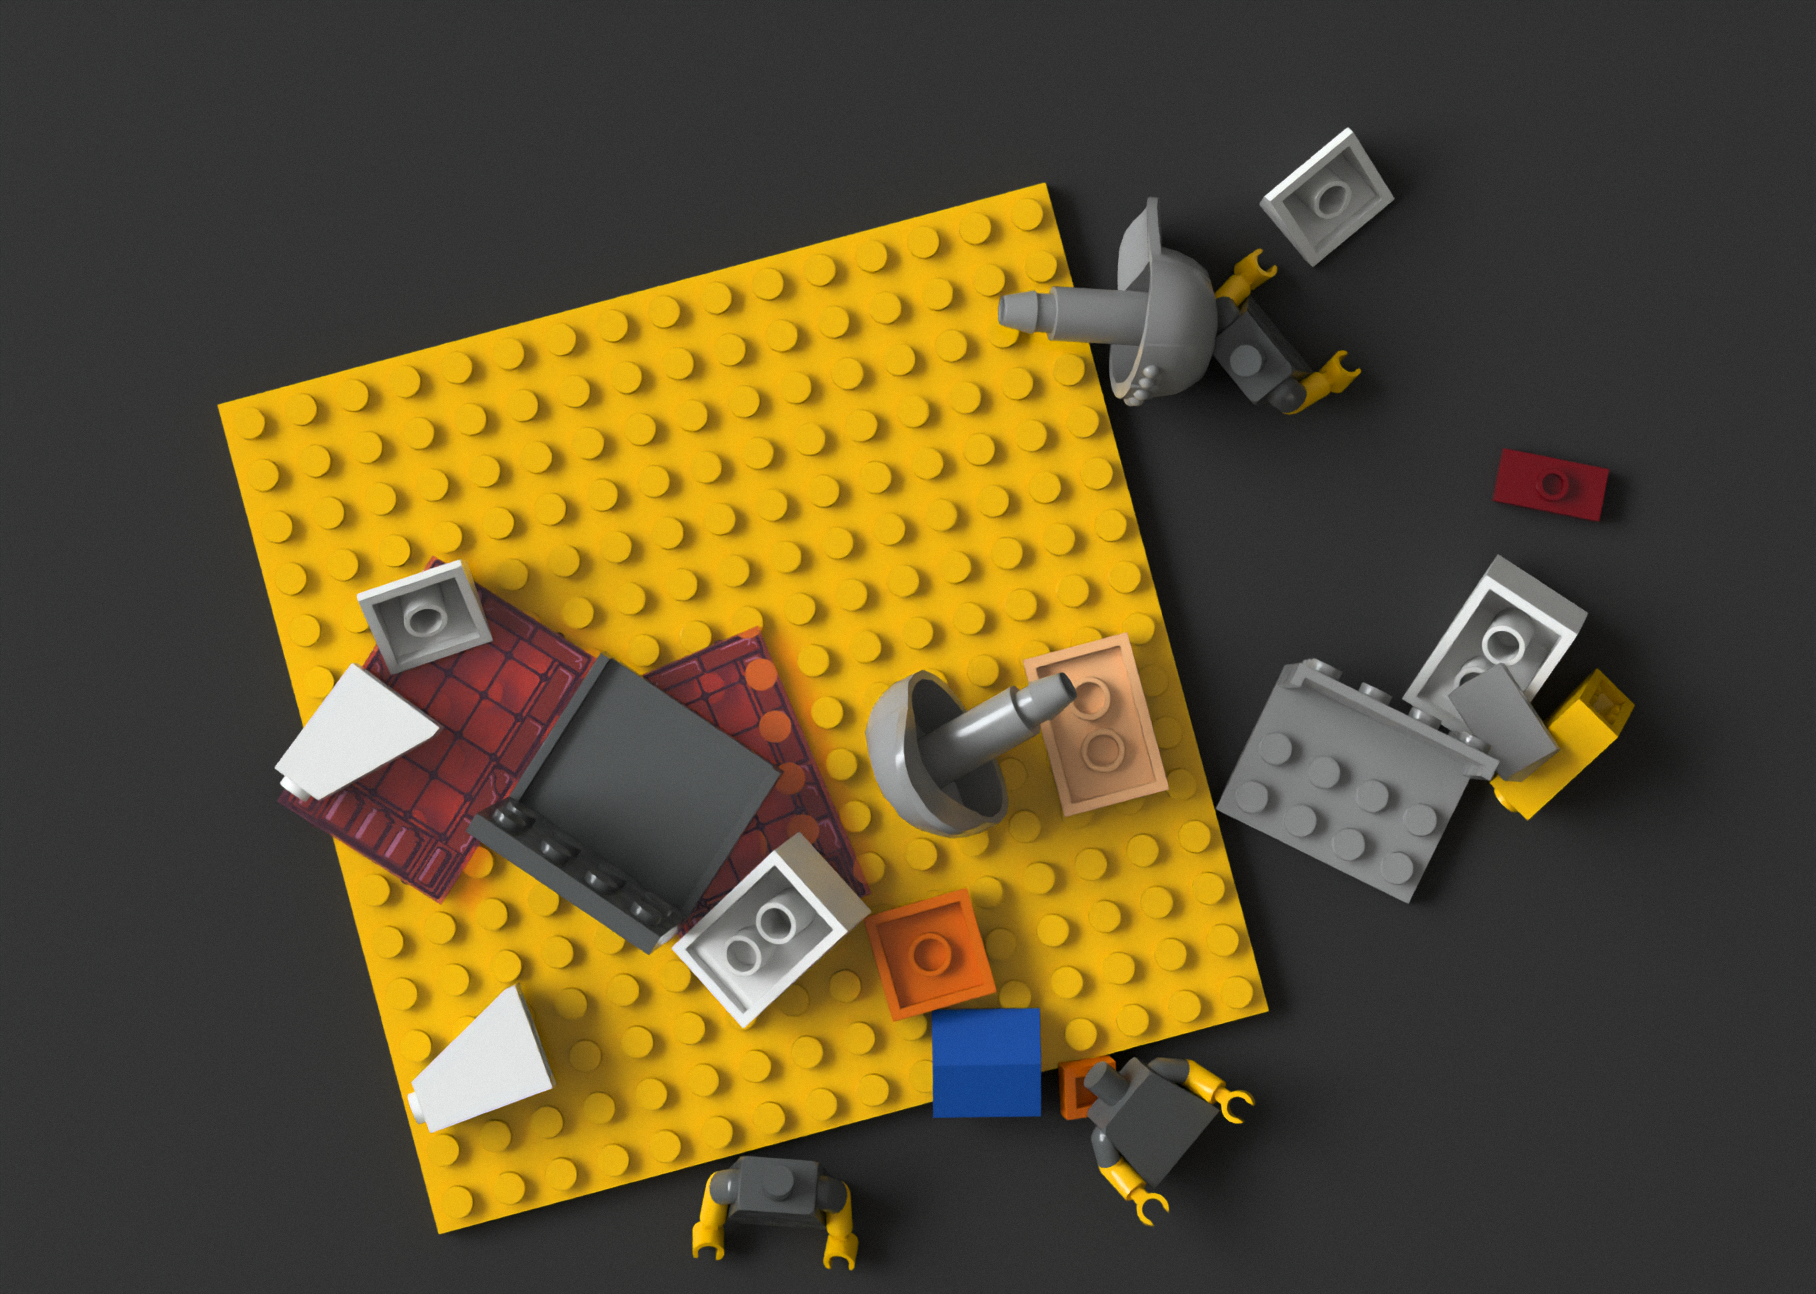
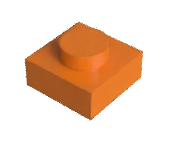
(1074, 1096)

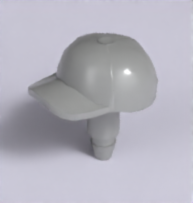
(1156, 321)
(941, 760)

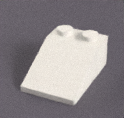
(1503, 621)
(771, 929)

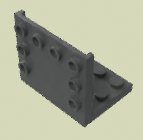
(629, 805)

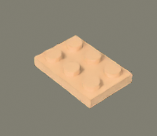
(1104, 739)

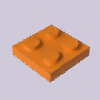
(929, 954)

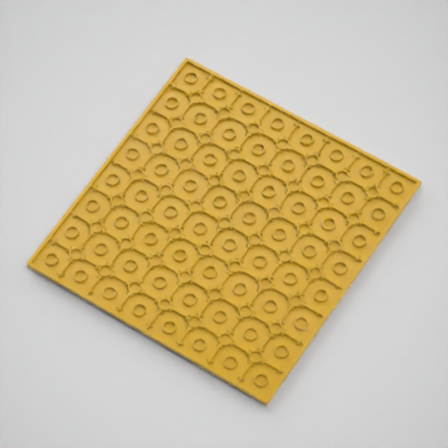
(884, 497)

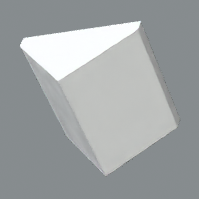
(1328, 198)
(426, 616)

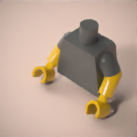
(1260, 355)
(1151, 1119)
(777, 1195)

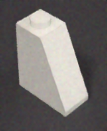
(353, 735)
(484, 1067)

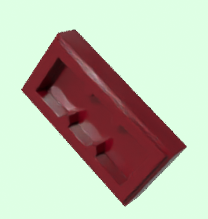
(1550, 485)

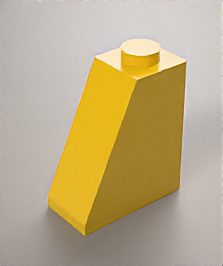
(1583, 730)

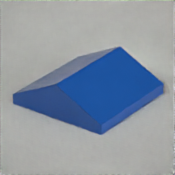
(986, 1062)

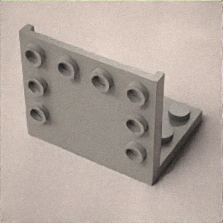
(1352, 777)

